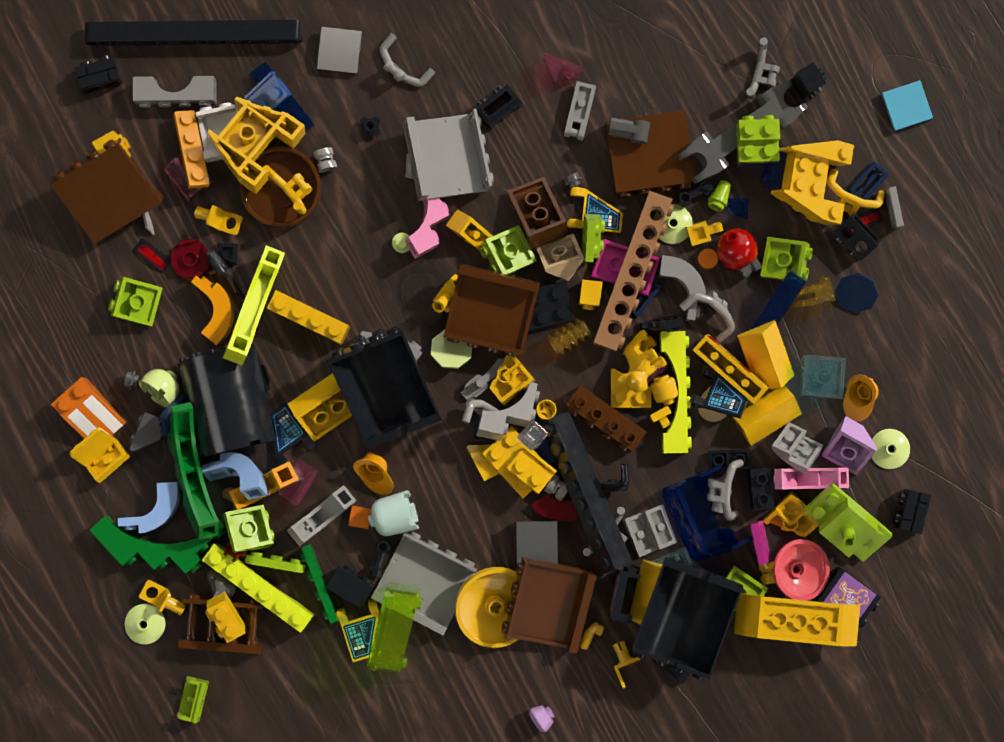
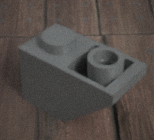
(147, 433)

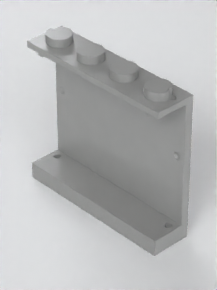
(448, 156)
(432, 570)

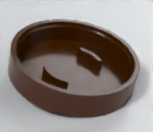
(271, 203)

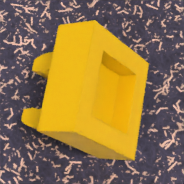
(660, 416)

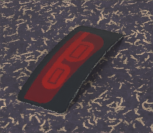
(869, 217)
(152, 255)

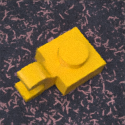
(700, 232)

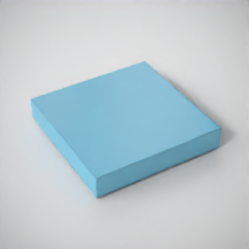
(907, 105)

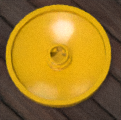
(483, 605)

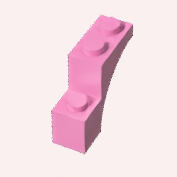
(424, 238)
(814, 478)

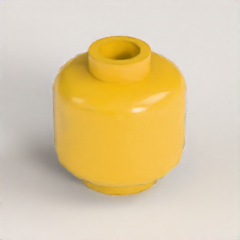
(664, 389)

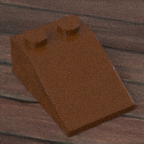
(538, 212)

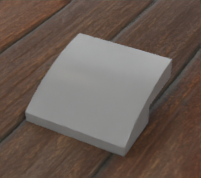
(339, 49)
(796, 448)
(649, 531)

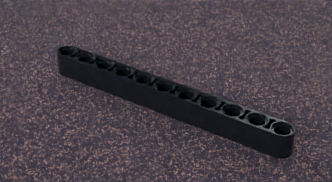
(193, 32)

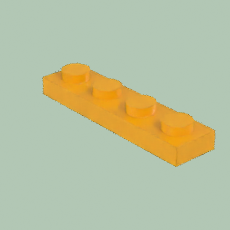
(191, 149)

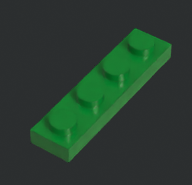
(315, 575)

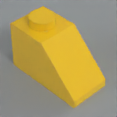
(468, 229)

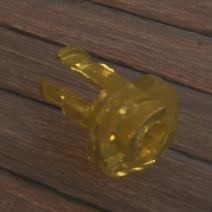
(823, 292)

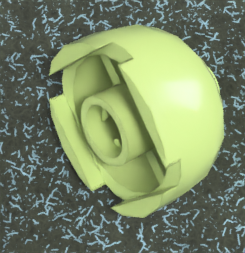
(161, 386)

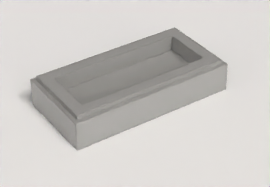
(894, 208)

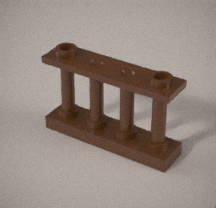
(210, 643)

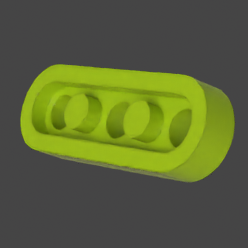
(276, 562)

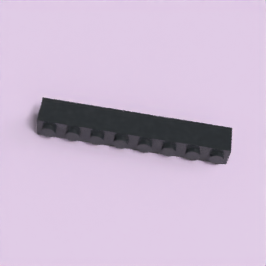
(586, 493)

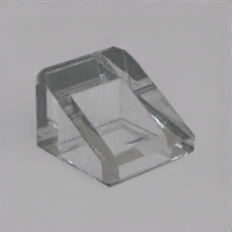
(532, 435)

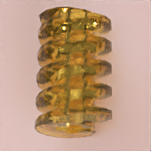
(569, 336)

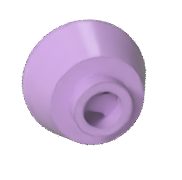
(542, 717)

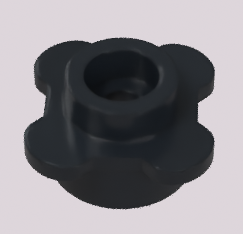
(370, 131)

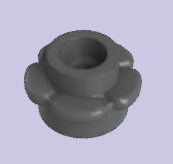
(572, 180)
(131, 380)

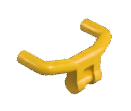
(297, 180)
(849, 198)

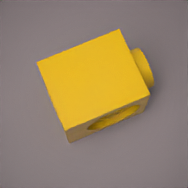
(590, 294)

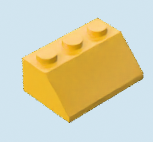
(320, 408)

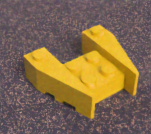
(249, 135)
(807, 176)

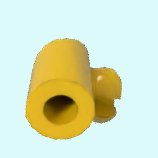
(588, 635)

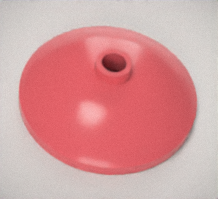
(811, 570)

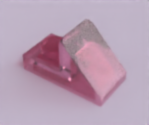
(555, 65)

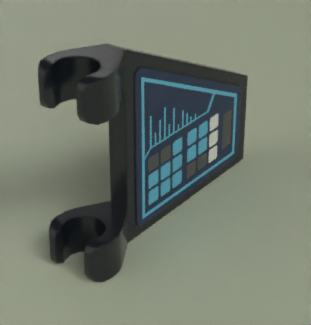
(721, 396)
(288, 432)

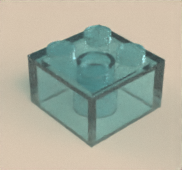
(822, 377)

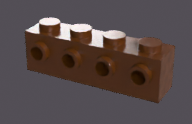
(606, 419)

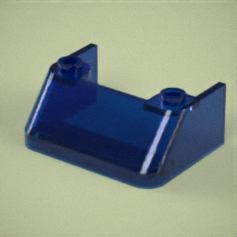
(696, 520)

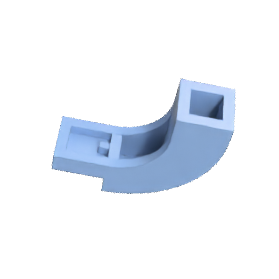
(234, 464)
(167, 503)

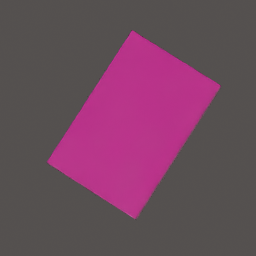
(610, 263)

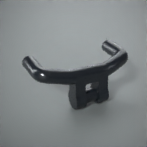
(615, 485)

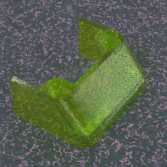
(394, 628)

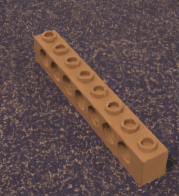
(653, 203)

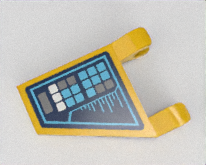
(595, 205)
(360, 631)

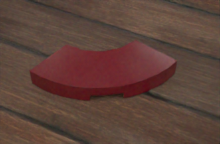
(556, 510)

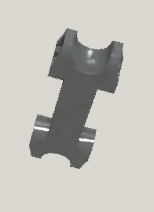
(712, 151)

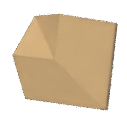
(561, 257)

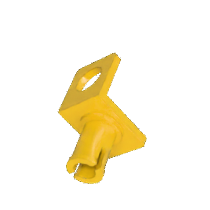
(218, 218)
(444, 297)
(162, 599)
(624, 659)

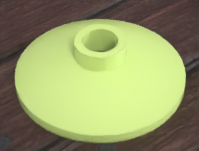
(679, 233)
(883, 440)
(155, 624)

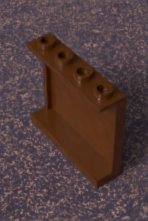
(656, 163)
(105, 191)
(491, 310)
(549, 603)

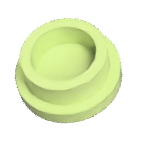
(399, 242)

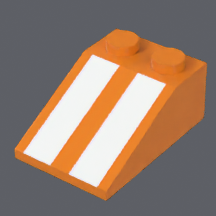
(87, 409)

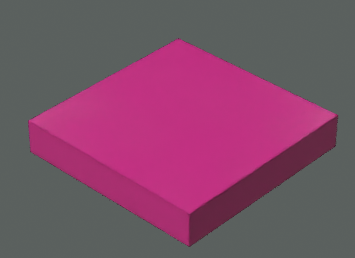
(760, 542)

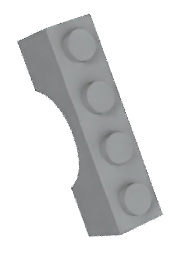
(199, 91)

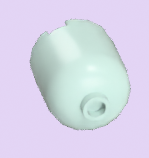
(394, 514)

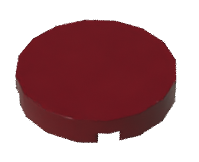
(190, 259)

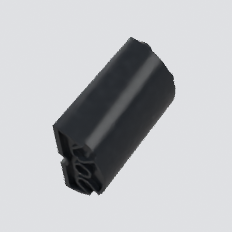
(383, 386)
(226, 402)
(687, 618)

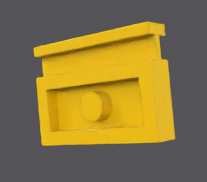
(531, 469)

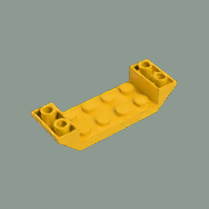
(797, 620)

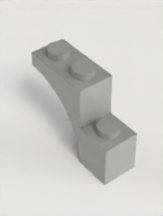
(495, 423)

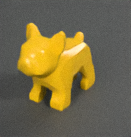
(641, 362)

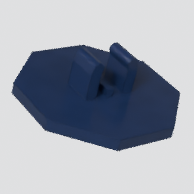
(856, 293)

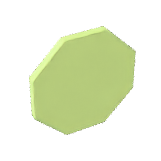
(448, 353)

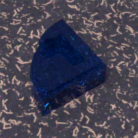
(739, 207)

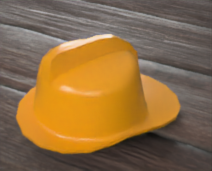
(860, 397)
(374, 474)

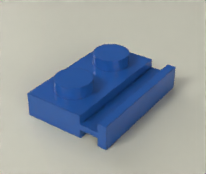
(269, 92)

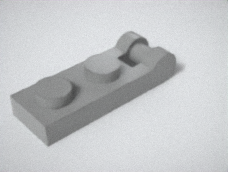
(580, 109)

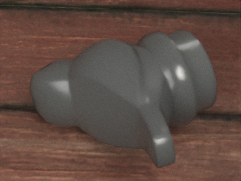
(220, 584)

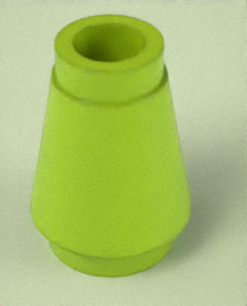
(719, 197)

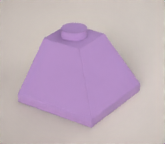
(850, 446)

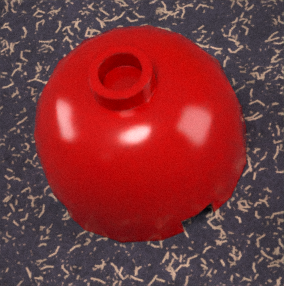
(736, 248)

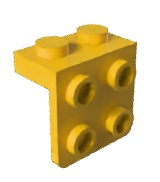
(100, 454)

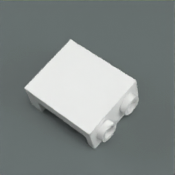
(215, 120)

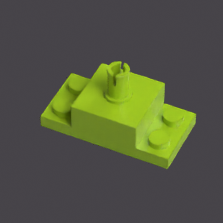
(847, 523)

